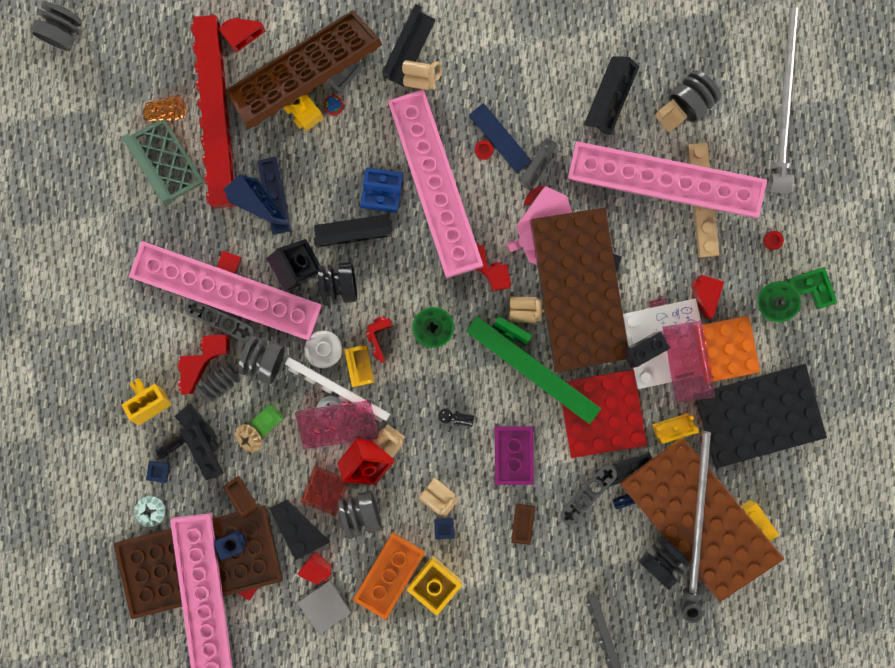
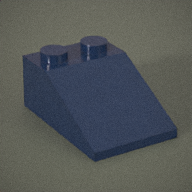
(253, 197)

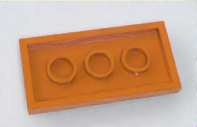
(389, 575)

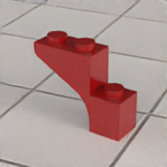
(496, 274)
(193, 367)

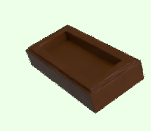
(241, 497)
(523, 524)

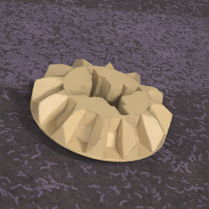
(254, 442)

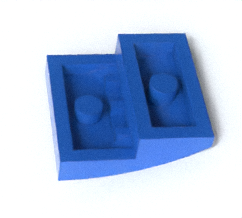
(381, 190)

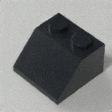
(294, 264)

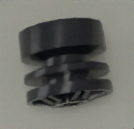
(337, 283)
(665, 563)

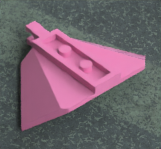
(546, 204)

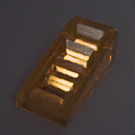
(176, 109)

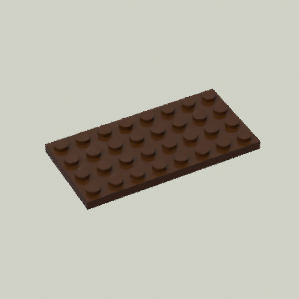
(302, 68)
(579, 289)
(151, 572)

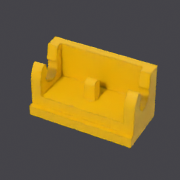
(359, 366)
(674, 428)

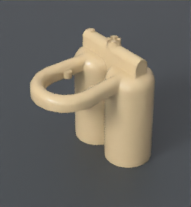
(420, 74)
(525, 309)
(389, 440)
(438, 498)

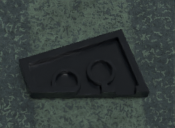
(297, 530)

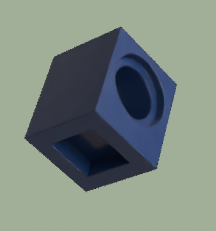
(223, 548)

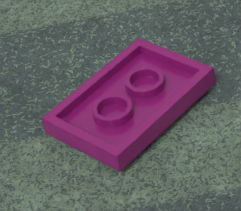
(514, 455)

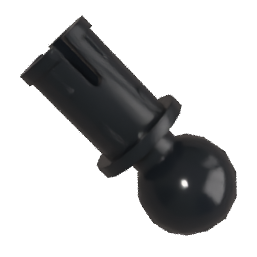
(446, 416)

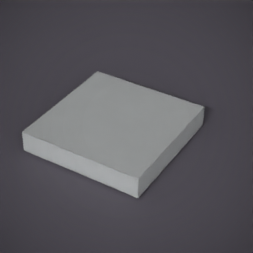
(324, 607)

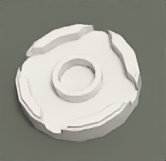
(323, 349)

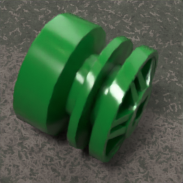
(785, 311)
(438, 317)

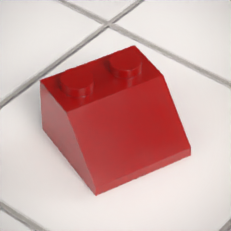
(364, 463)

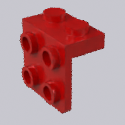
(379, 325)

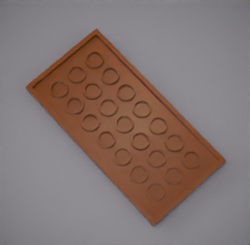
(731, 543)

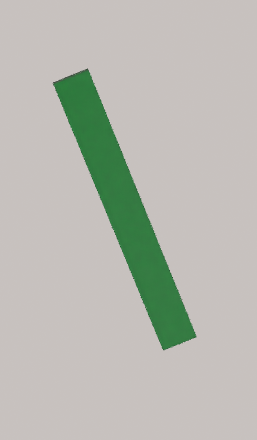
(533, 370)

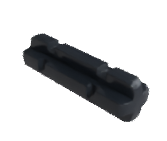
(170, 446)

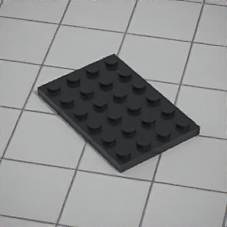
(761, 416)

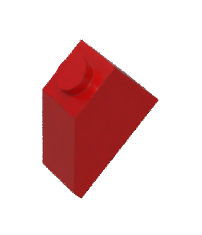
(241, 32)
(707, 294)
(315, 569)

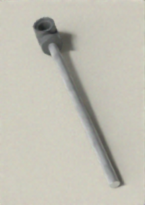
(693, 596)

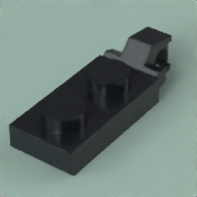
(189, 416)

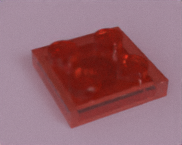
(324, 490)

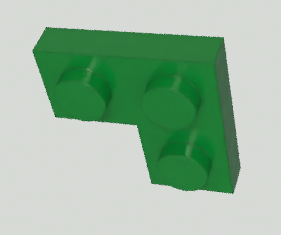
(818, 284)

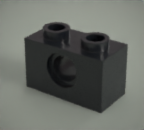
(645, 349)

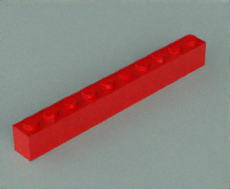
(213, 109)

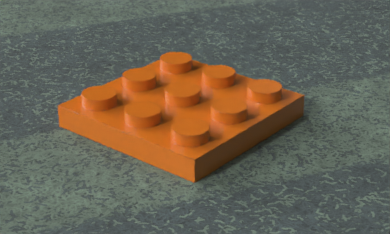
(731, 348)

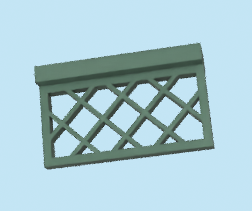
(152, 173)

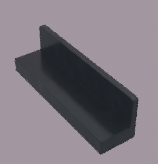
(408, 44)
(612, 94)
(352, 230)

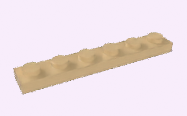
(704, 218)

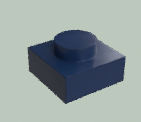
(158, 471)
(444, 528)

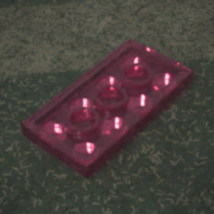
(689, 361)
(336, 424)

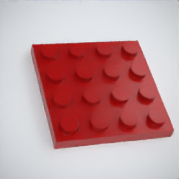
(617, 423)

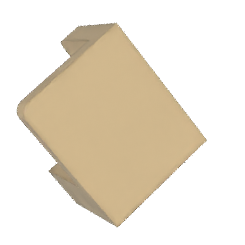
(671, 116)

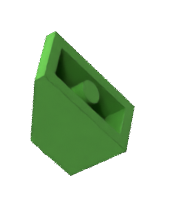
(267, 420)

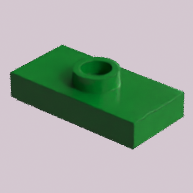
(511, 331)

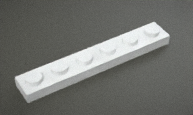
(330, 386)

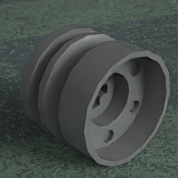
(56, 26)
(696, 95)
(257, 358)
(359, 514)

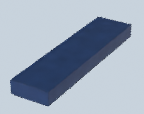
(500, 138)
(273, 185)

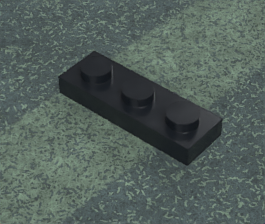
(201, 451)
(626, 467)

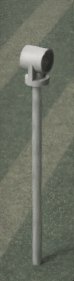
(779, 181)

